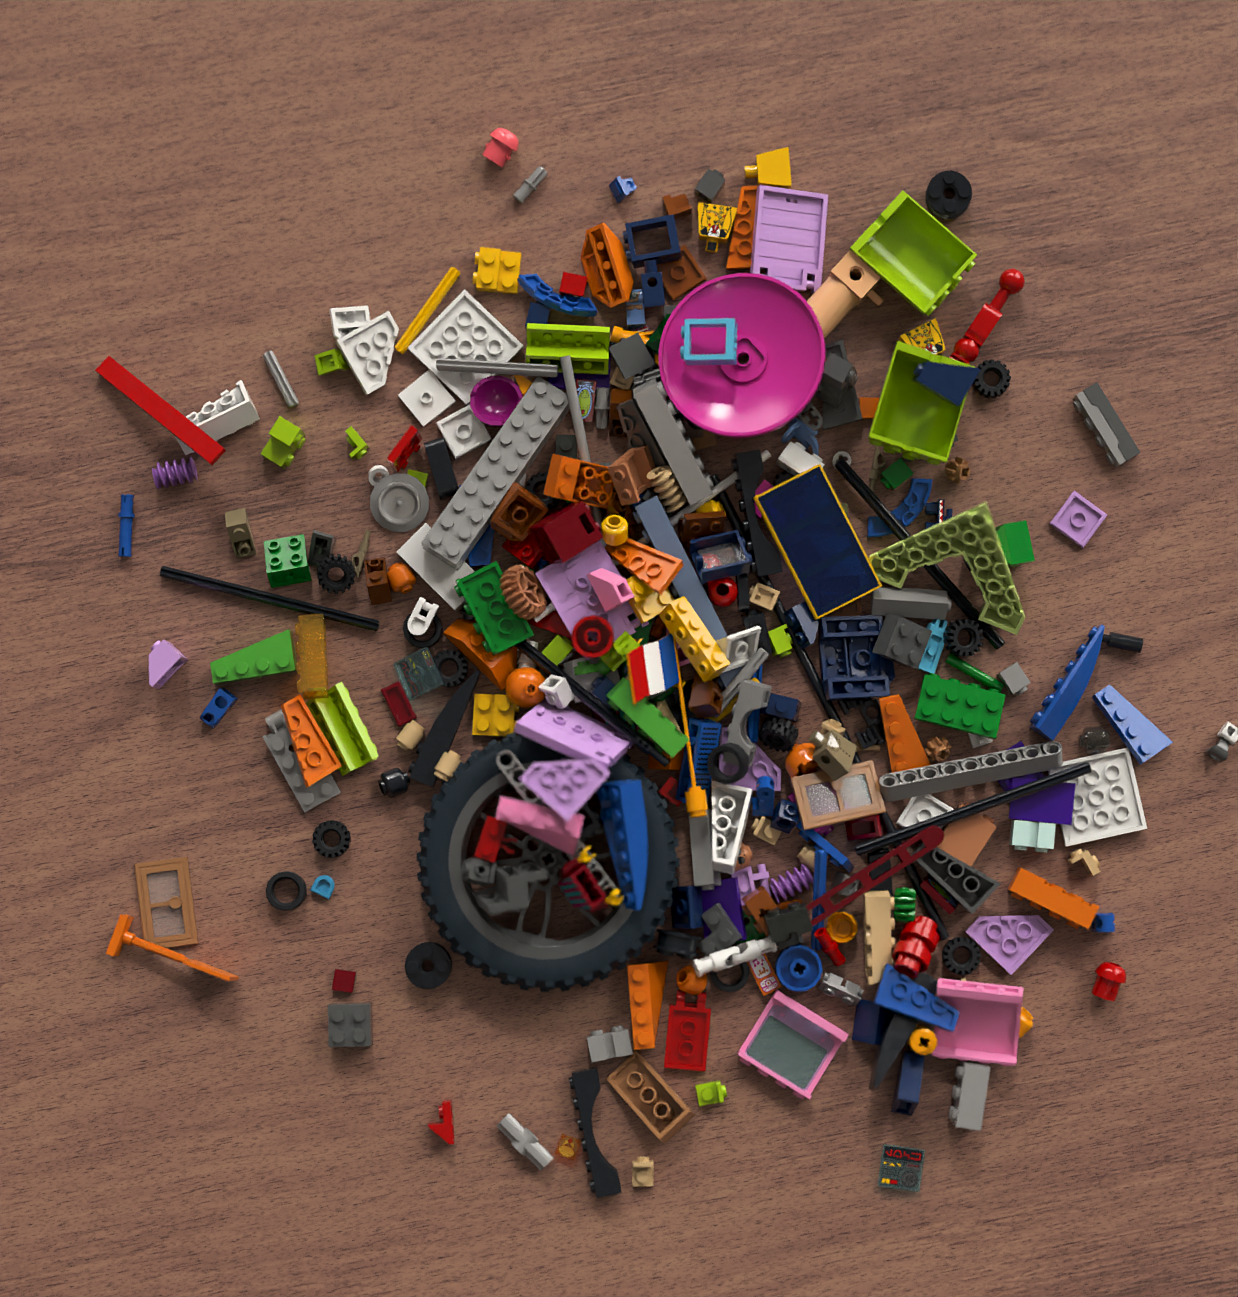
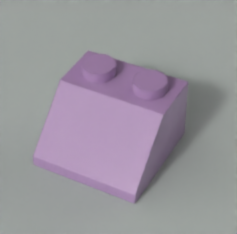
(164, 662)

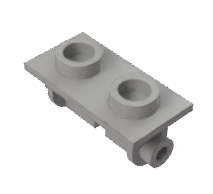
(849, 994)

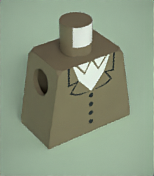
(833, 753)

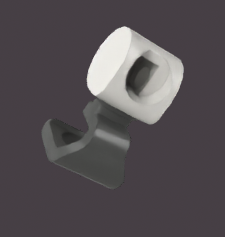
(1228, 736)

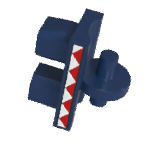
(937, 508)

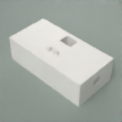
(433, 570)

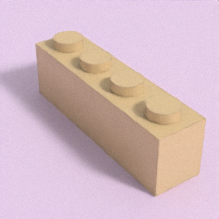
(877, 933)

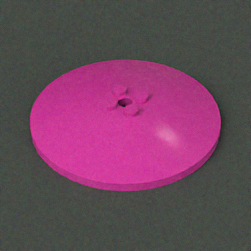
(775, 332)

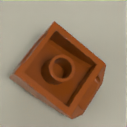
(517, 513)

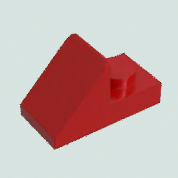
(446, 1128)

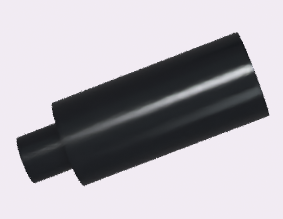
(1123, 642)

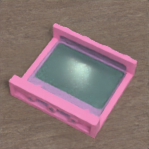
(791, 1044)

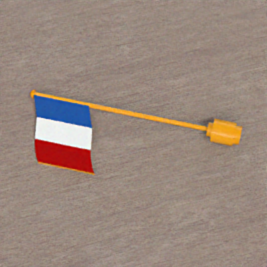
(654, 670)

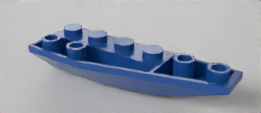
(1069, 689)
(626, 835)

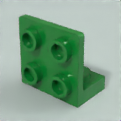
(286, 561)

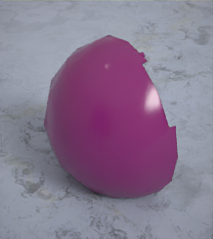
(494, 400)

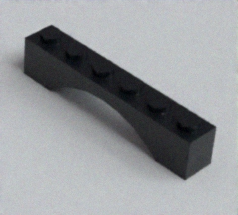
(748, 470)
(604, 1175)

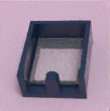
(720, 556)

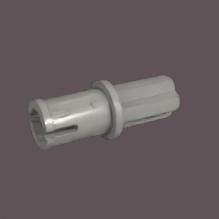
(530, 184)
(602, 407)

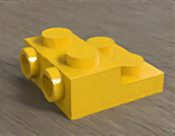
(497, 270)
(647, 602)
(493, 715)

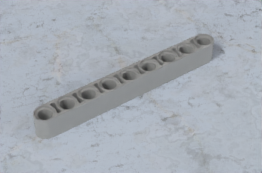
(514, 766)
(971, 771)

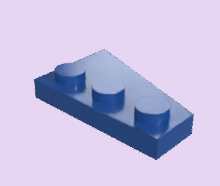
(837, 857)

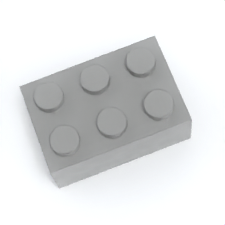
(969, 1095)

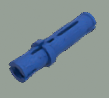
(126, 517)

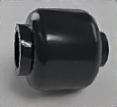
(393, 782)

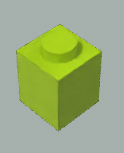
(558, 649)

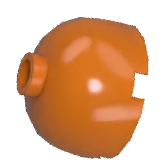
(517, 686)
(800, 760)

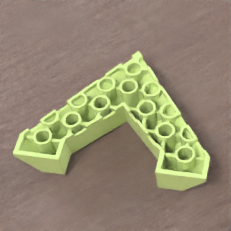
(966, 535)

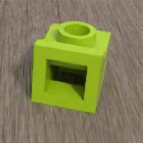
(780, 641)

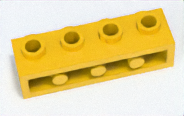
(694, 639)

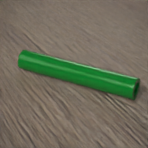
(974, 672)

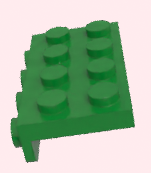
(490, 611)
(959, 706)

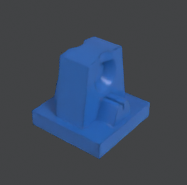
(622, 188)

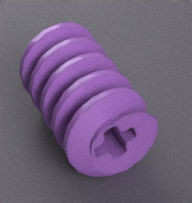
(174, 473)
(791, 882)

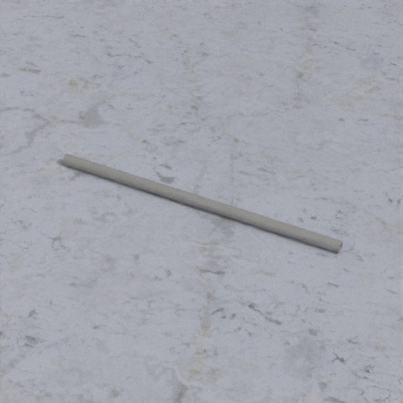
(578, 424)

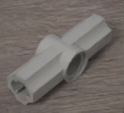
(524, 1141)

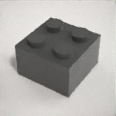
(902, 641)
(350, 1024)

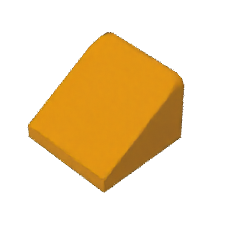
(523, 383)

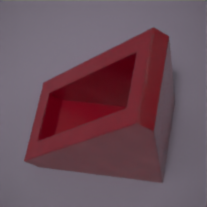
(863, 828)

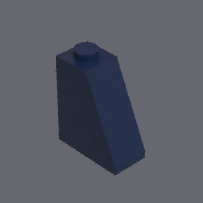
(946, 380)
(908, 1083)

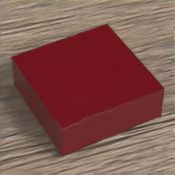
(343, 980)

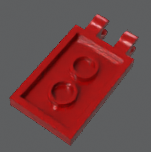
(405, 447)
(687, 1034)

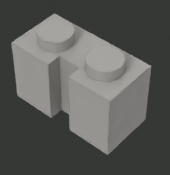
(609, 1044)

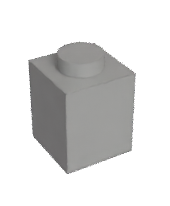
(1014, 679)

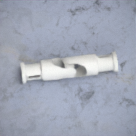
(738, 954)

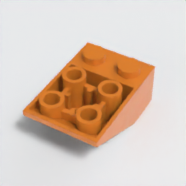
(579, 481)

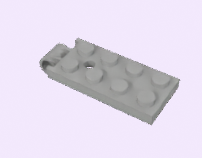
(278, 744)

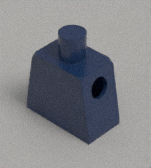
(652, 295)
(782, 707)

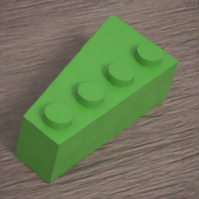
(263, 659)
(647, 718)

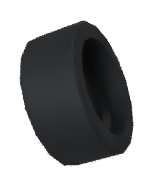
(428, 643)
(714, 770)
(286, 906)
(731, 987)

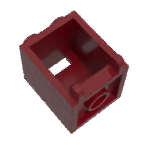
(565, 532)

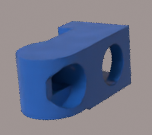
(218, 707)
(764, 802)
(1103, 922)

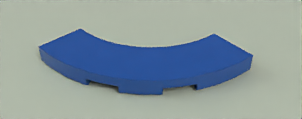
(544, 294)
(906, 511)

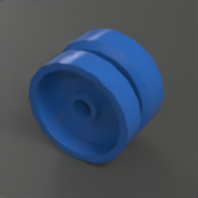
(802, 979)

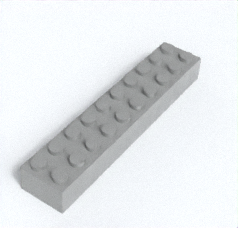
(500, 465)

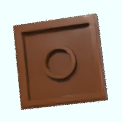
(681, 275)

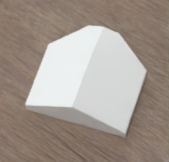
(348, 319)

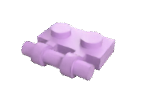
(746, 880)

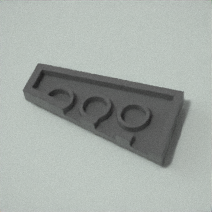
(849, 408)
(639, 431)

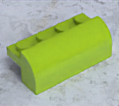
(584, 344)
(343, 729)

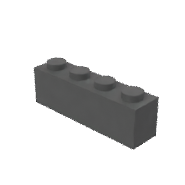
(957, 878)

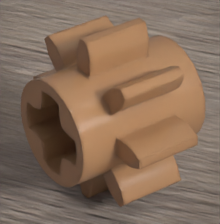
(957, 469)
(938, 748)

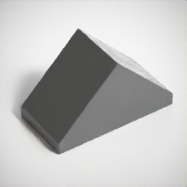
(321, 546)

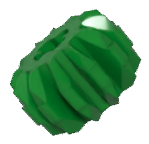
(904, 904)

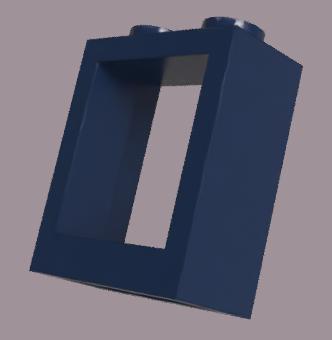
(661, 256)

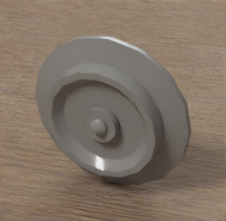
(399, 502)

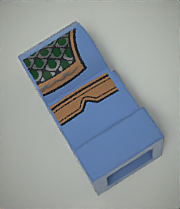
(635, 310)

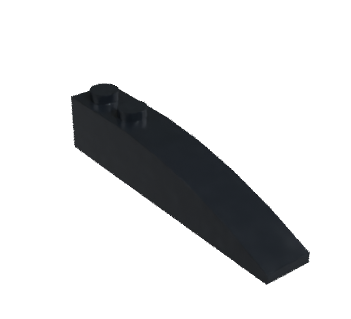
(442, 733)
(896, 1034)

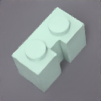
(1032, 834)

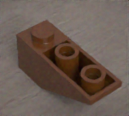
(705, 698)

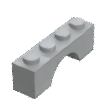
(751, 697)

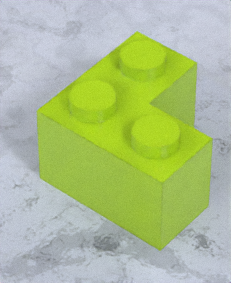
(283, 443)

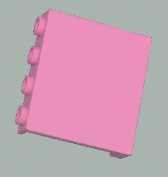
(986, 1022)

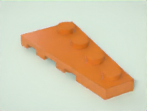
(742, 235)
(646, 563)
(901, 738)
(310, 745)

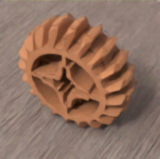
(523, 592)

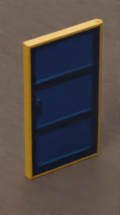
(817, 541)

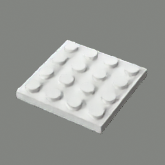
(464, 333)
(1105, 799)

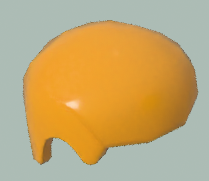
(842, 927)

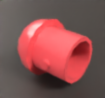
(501, 146)

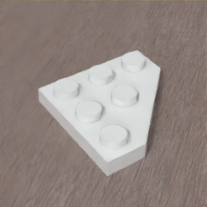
(370, 351)

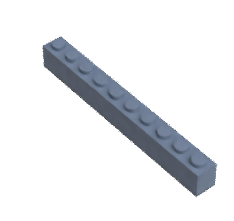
(686, 582)

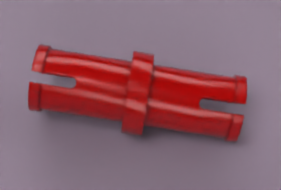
(830, 946)

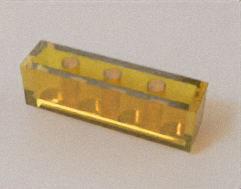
(313, 656)

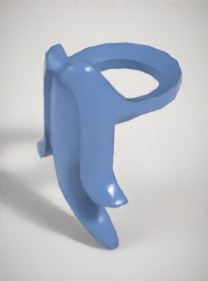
(803, 433)

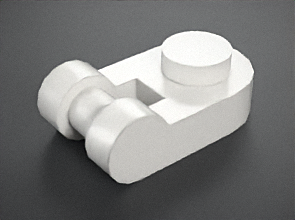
(419, 624)

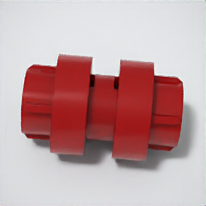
(917, 943)

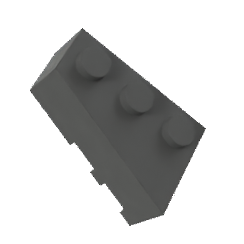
(836, 380)

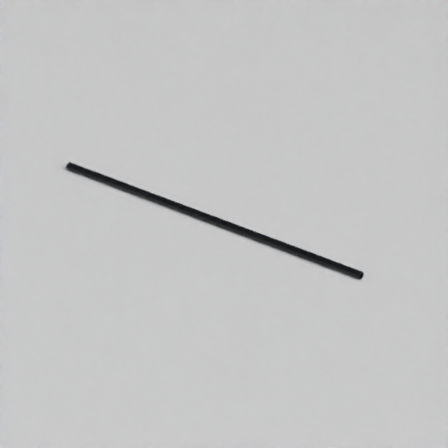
(831, 712)

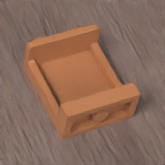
(630, 474)
(967, 837)

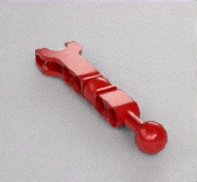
(967, 348)

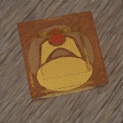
(568, 1146)

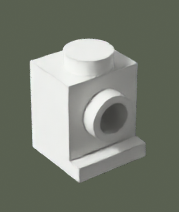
(557, 691)

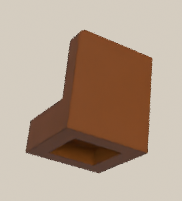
(676, 205)

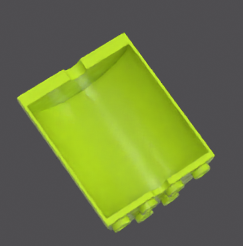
(914, 254)
(910, 416)

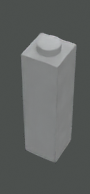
(910, 602)
(702, 852)

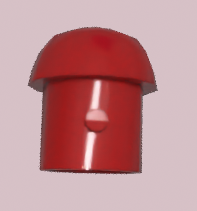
(718, 600)
(1108, 980)

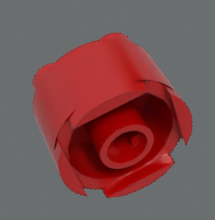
(592, 648)

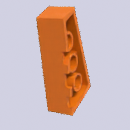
(1052, 898)

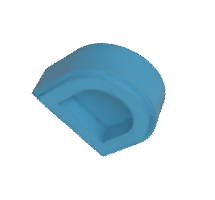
(323, 886)

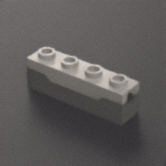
(1106, 425)

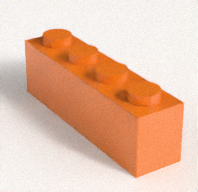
(646, 994)

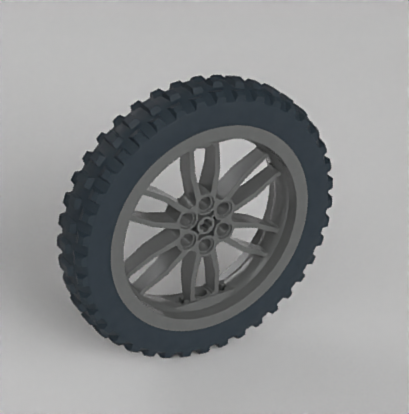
(517, 954)

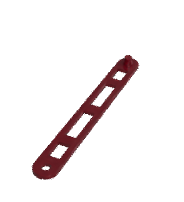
(931, 837)

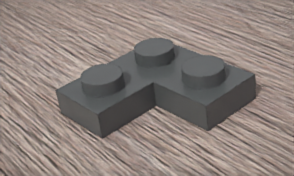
(723, 930)

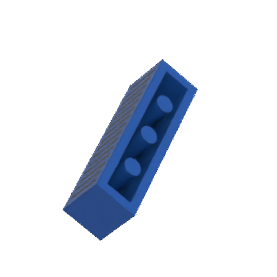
(704, 738)

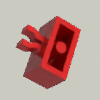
(492, 838)

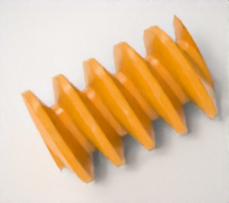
(929, 1040)

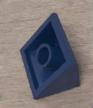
(687, 907)
(869, 1022)

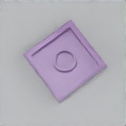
(1078, 519)

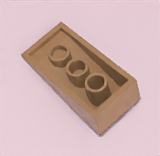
(650, 1097)

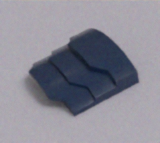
(847, 658)

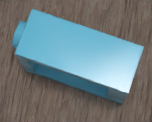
(729, 358)

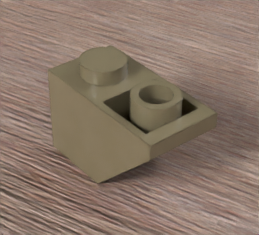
(240, 533)

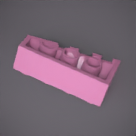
(542, 823)

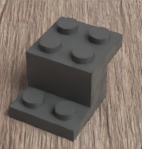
(511, 887)

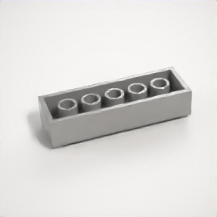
(672, 441)

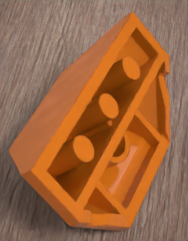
(606, 266)
(467, 640)

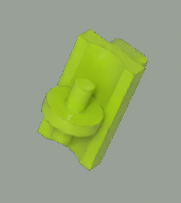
(617, 654)

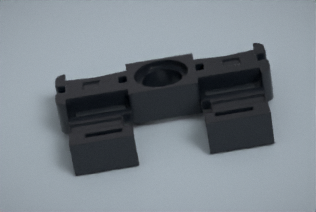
(873, 733)

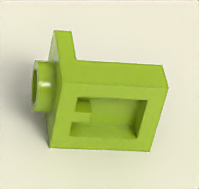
(330, 362)
(354, 439)
(710, 1093)

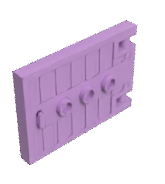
(789, 236)
(575, 597)
(573, 734)

